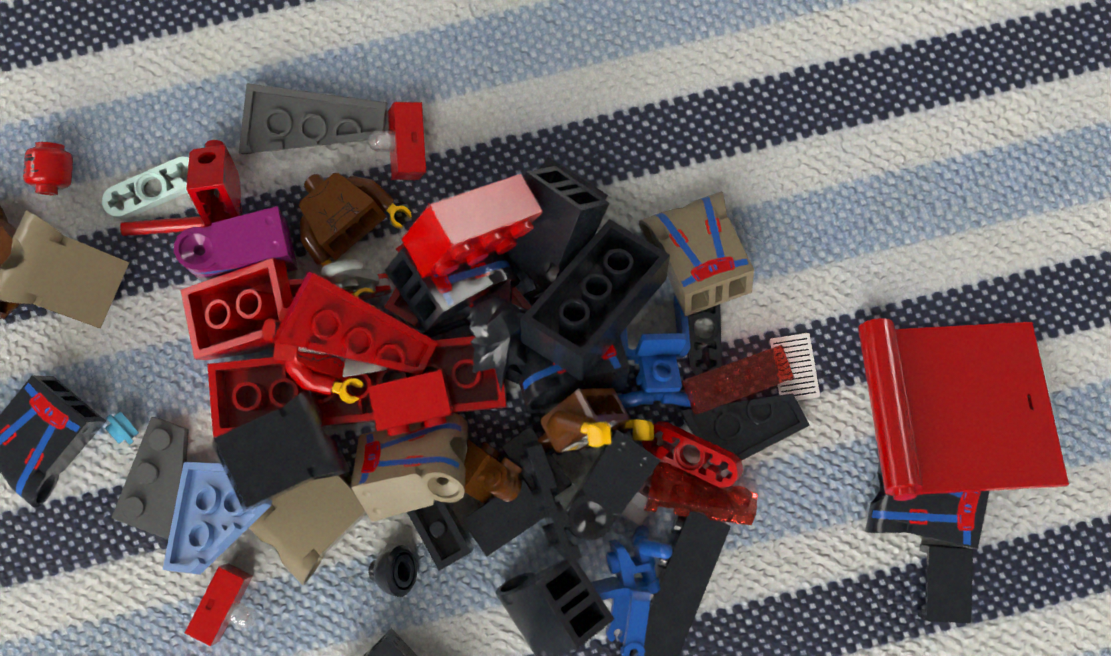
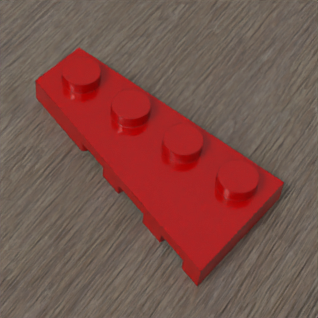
(343, 325)

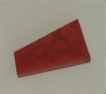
(685, 493)

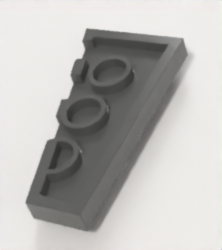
(300, 119)

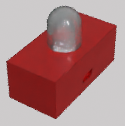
(403, 141)
(222, 605)

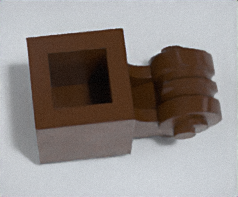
(489, 475)

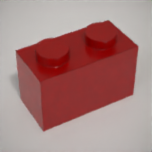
(411, 402)

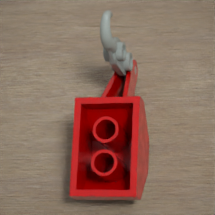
(230, 310)

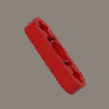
(711, 473)

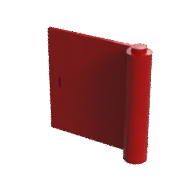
(960, 408)

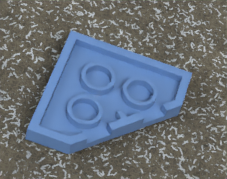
(205, 518)

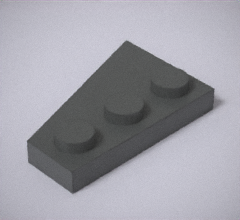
(154, 479)

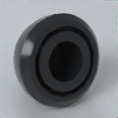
(394, 571)

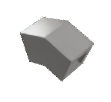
(635, 508)

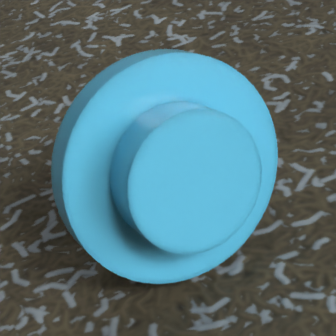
(121, 428)

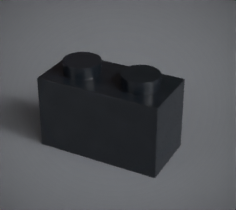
(441, 533)

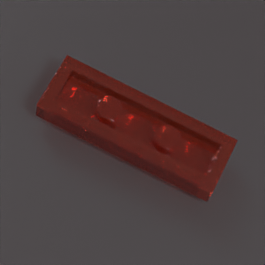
(737, 379)

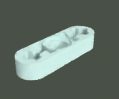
(132, 206)

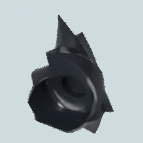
(497, 332)

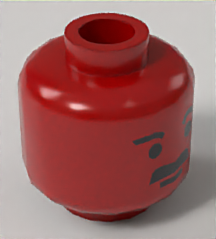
(48, 168)

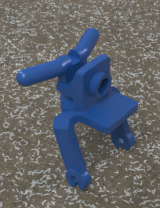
(658, 364)
(631, 594)

